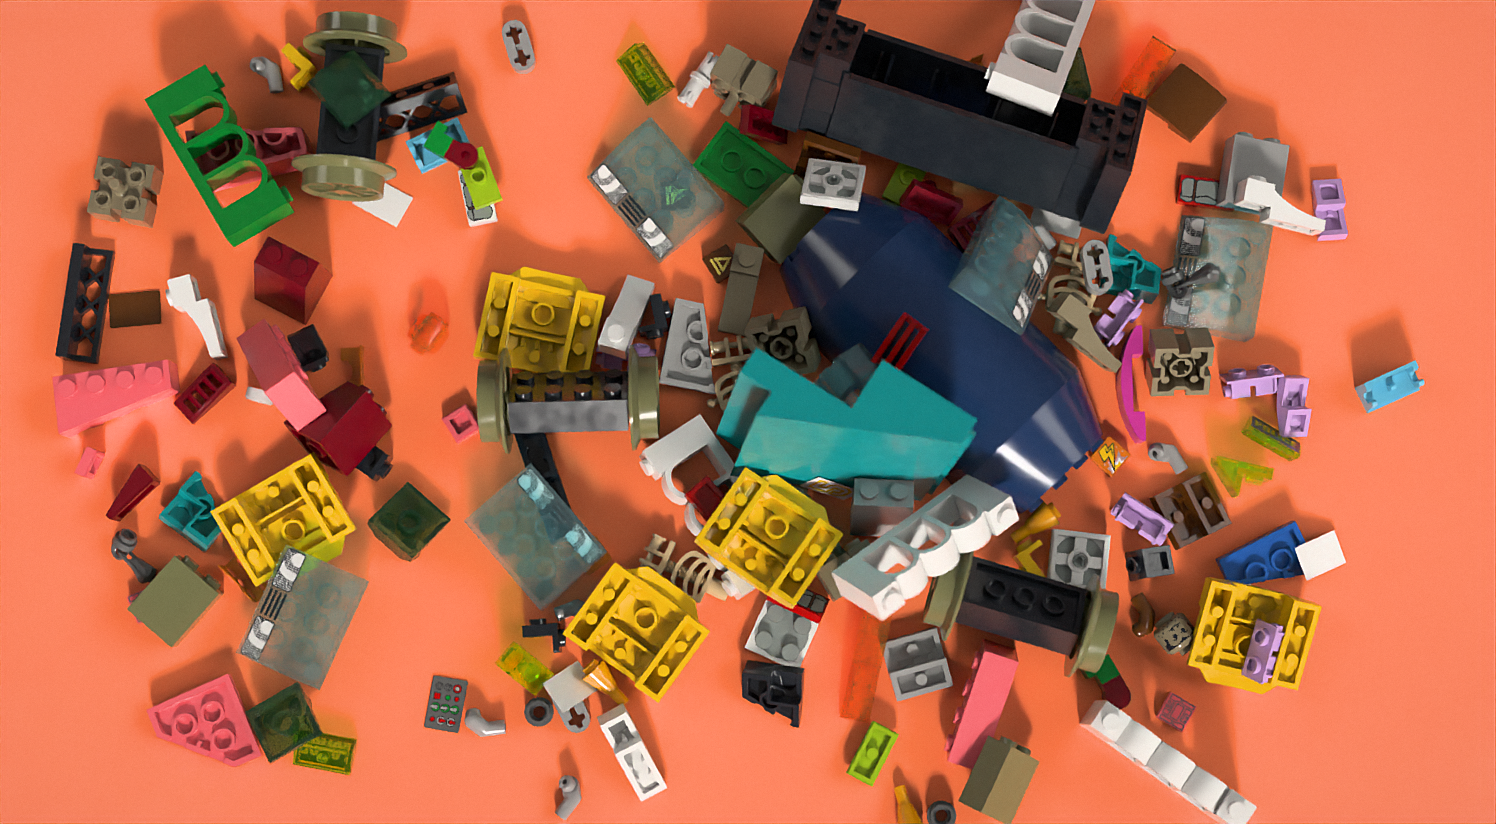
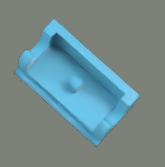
(427, 160)
(1389, 387)

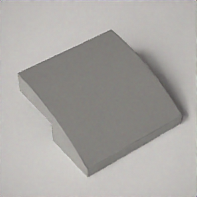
(916, 664)

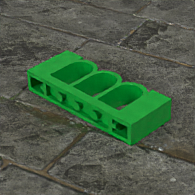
(187, 99)

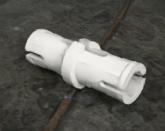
(699, 80)

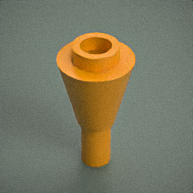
(1041, 519)
(600, 677)
(905, 809)

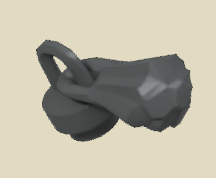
(1206, 274)
(126, 541)

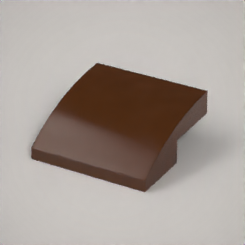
(1186, 102)
(824, 148)
(1192, 509)

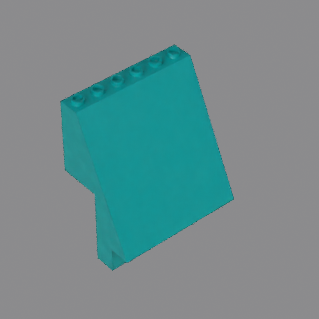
(806, 433)

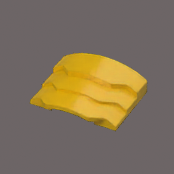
(541, 320)
(289, 509)
(770, 536)
(1227, 625)
(640, 627)

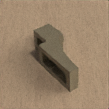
(741, 289)
(1073, 313)

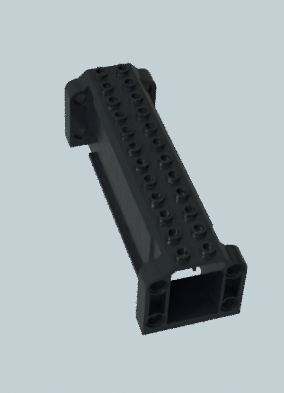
(939, 119)

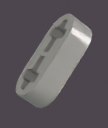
(524, 45)
(1089, 268)
(580, 708)

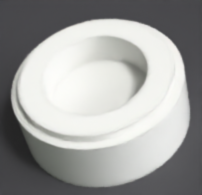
(258, 396)

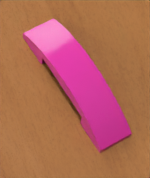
(1133, 420)

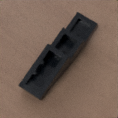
(536, 450)

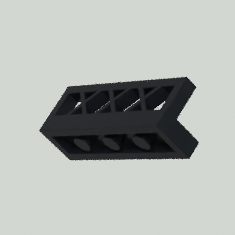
(417, 95)
(74, 303)

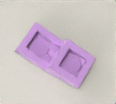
(1329, 205)
(1291, 409)

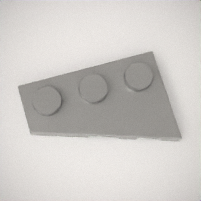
(686, 351)

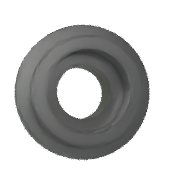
(529, 711)
(941, 805)

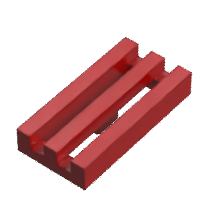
(877, 358)

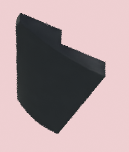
(775, 688)

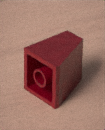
(289, 280)
(346, 429)

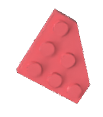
(209, 722)

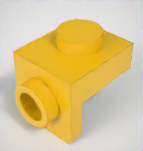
(300, 60)
(1023, 558)

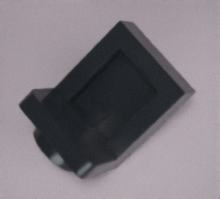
(660, 312)
(309, 348)
(540, 628)

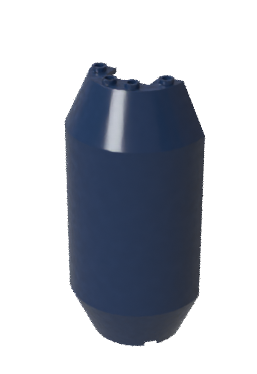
(1027, 395)

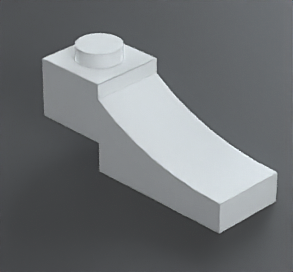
(1261, 196)
(185, 296)
(626, 317)
(631, 752)

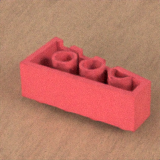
(273, 147)
(280, 373)
(100, 395)
(983, 702)

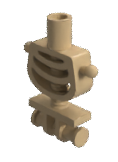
(1073, 279)
(736, 367)
(709, 584)

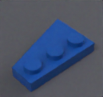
(1265, 557)

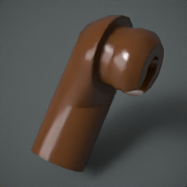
(1146, 616)

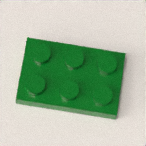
(739, 165)

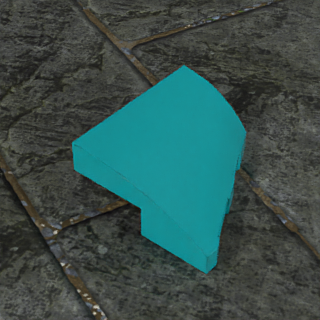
(1131, 273)
(191, 514)

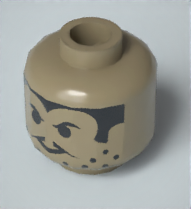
(1174, 633)

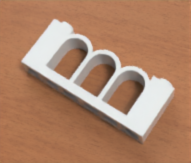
(1026, 82)
(673, 451)
(882, 593)
(1167, 764)

